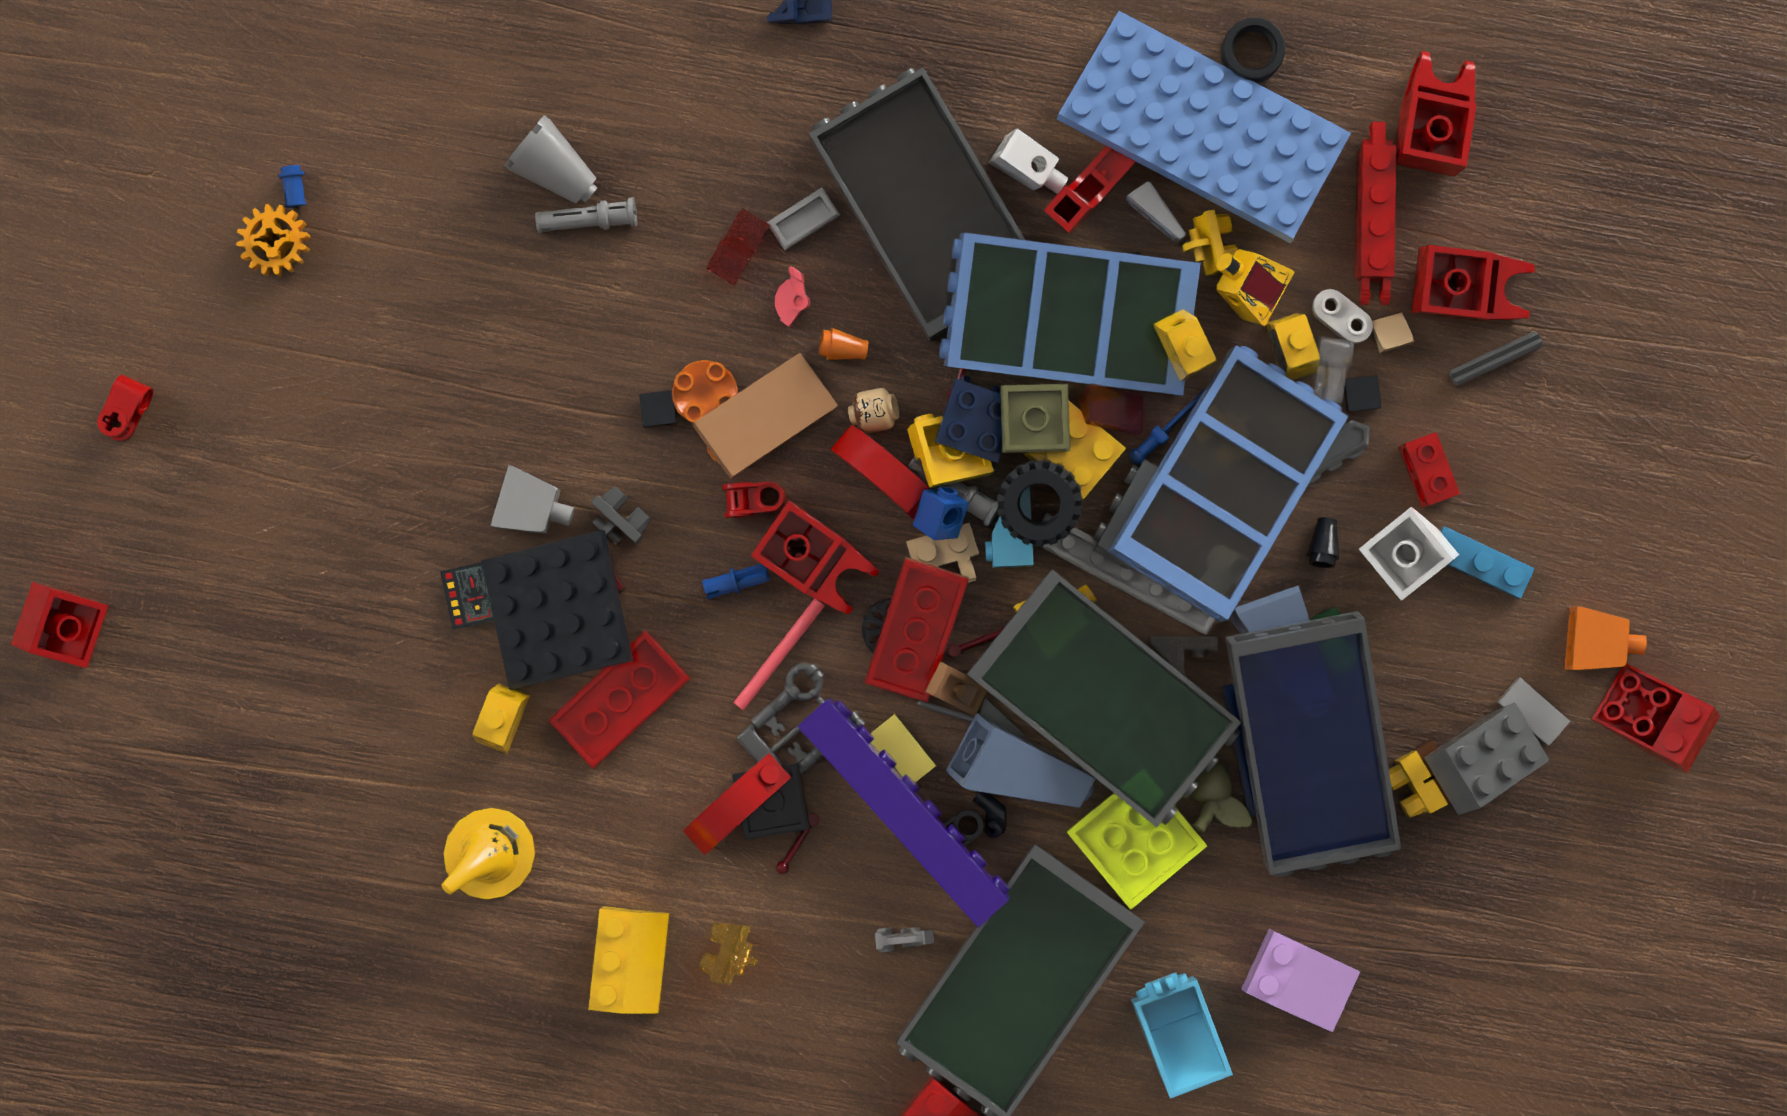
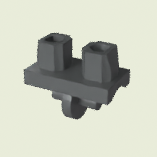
(632, 526)

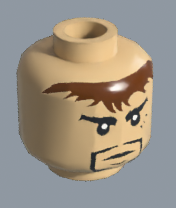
(874, 410)

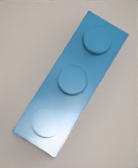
(1488, 564)

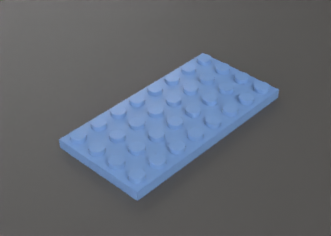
(1204, 126)

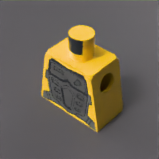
(1293, 345)

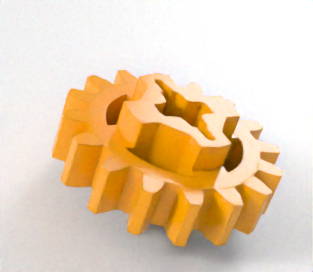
(270, 226)

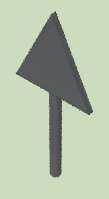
(988, 710)

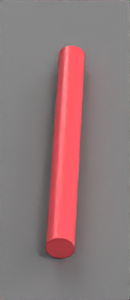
(779, 654)

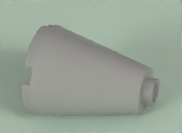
(552, 163)

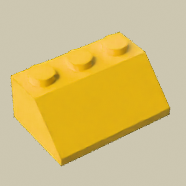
(628, 961)

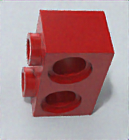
(1429, 470)

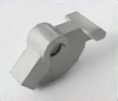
(908, 937)

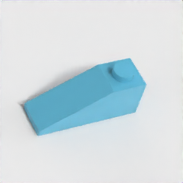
(1004, 549)

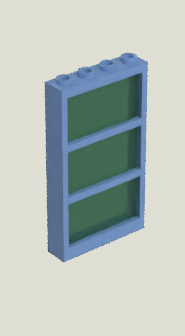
(1064, 312)

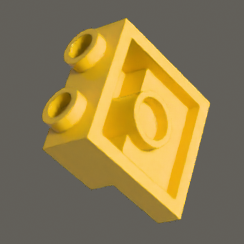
(942, 463)

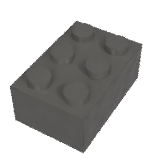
(1486, 759)

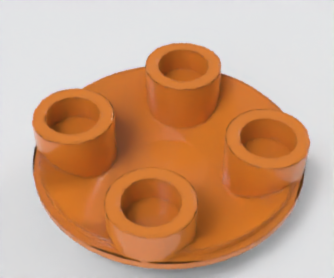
(702, 388)

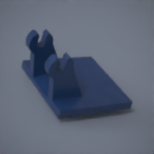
(972, 420)

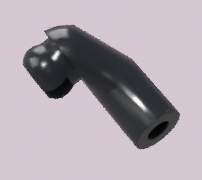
(994, 814)

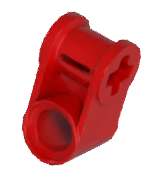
(125, 404)
(751, 499)

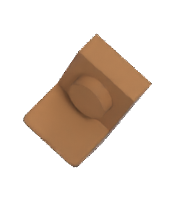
(956, 689)

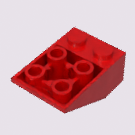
(1656, 717)

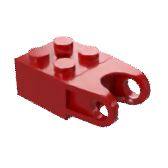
(1438, 107)
(1479, 283)
(819, 565)

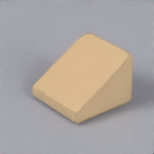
(1392, 332)

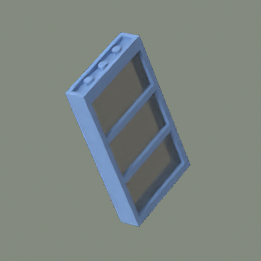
(1228, 483)

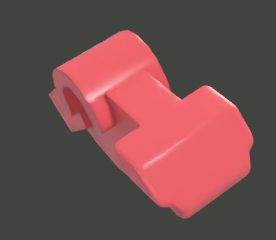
(791, 297)

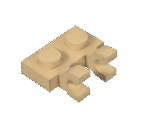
(947, 551)

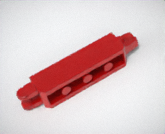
(1375, 214)

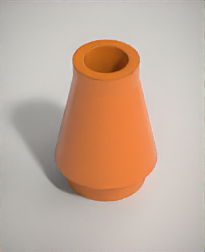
(840, 345)

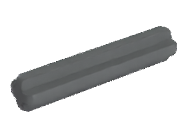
(1495, 358)

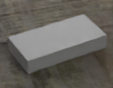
(803, 219)
(1540, 715)

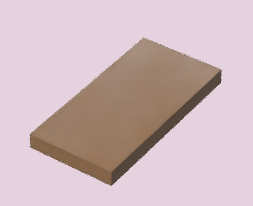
(765, 415)

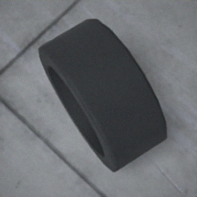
(1263, 27)

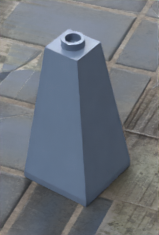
(1271, 611)
(1009, 765)

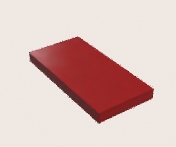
(916, 629)
(619, 700)

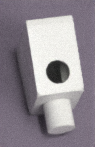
(1015, 159)

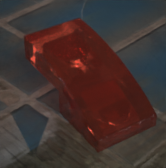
(738, 246)

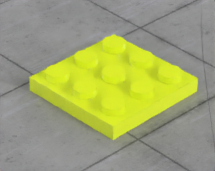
(1133, 851)

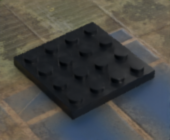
(557, 610)

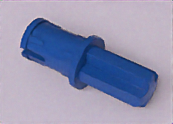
(735, 581)

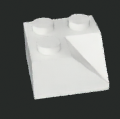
(1408, 552)

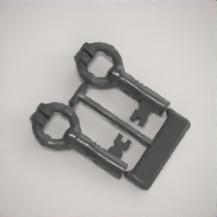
(767, 716)

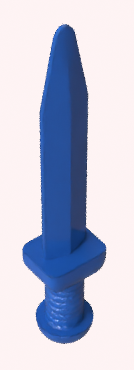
(1159, 436)

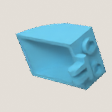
(1180, 1033)

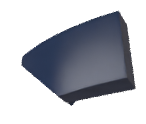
(802, 12)

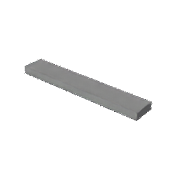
(1078, 550)

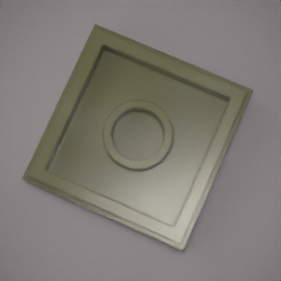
(1035, 418)

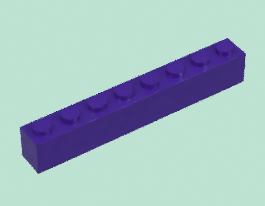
(904, 812)

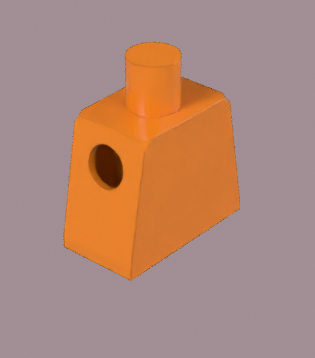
(1599, 640)

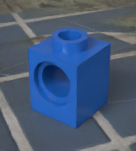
(940, 513)

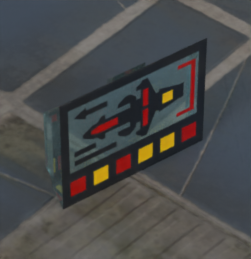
(467, 596)

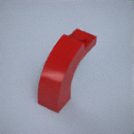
(1089, 189)
(880, 469)
(736, 804)

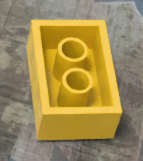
(1090, 452)

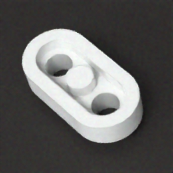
(1340, 319)

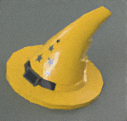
(488, 854)

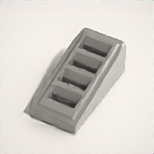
(1153, 208)

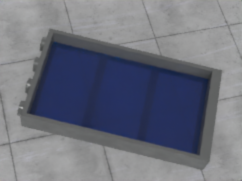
(1314, 743)

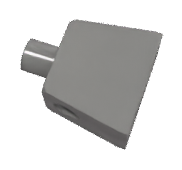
(529, 504)

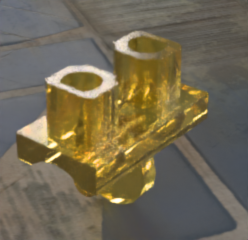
(733, 953)

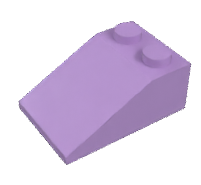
(1300, 980)

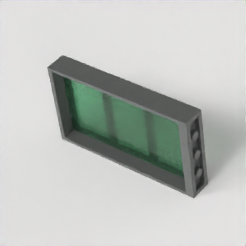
(1105, 699)
(1019, 984)

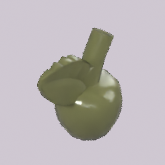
(1215, 794)

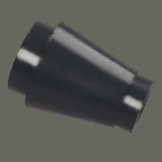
(1324, 545)

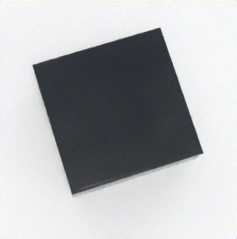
(1362, 393)
(657, 409)

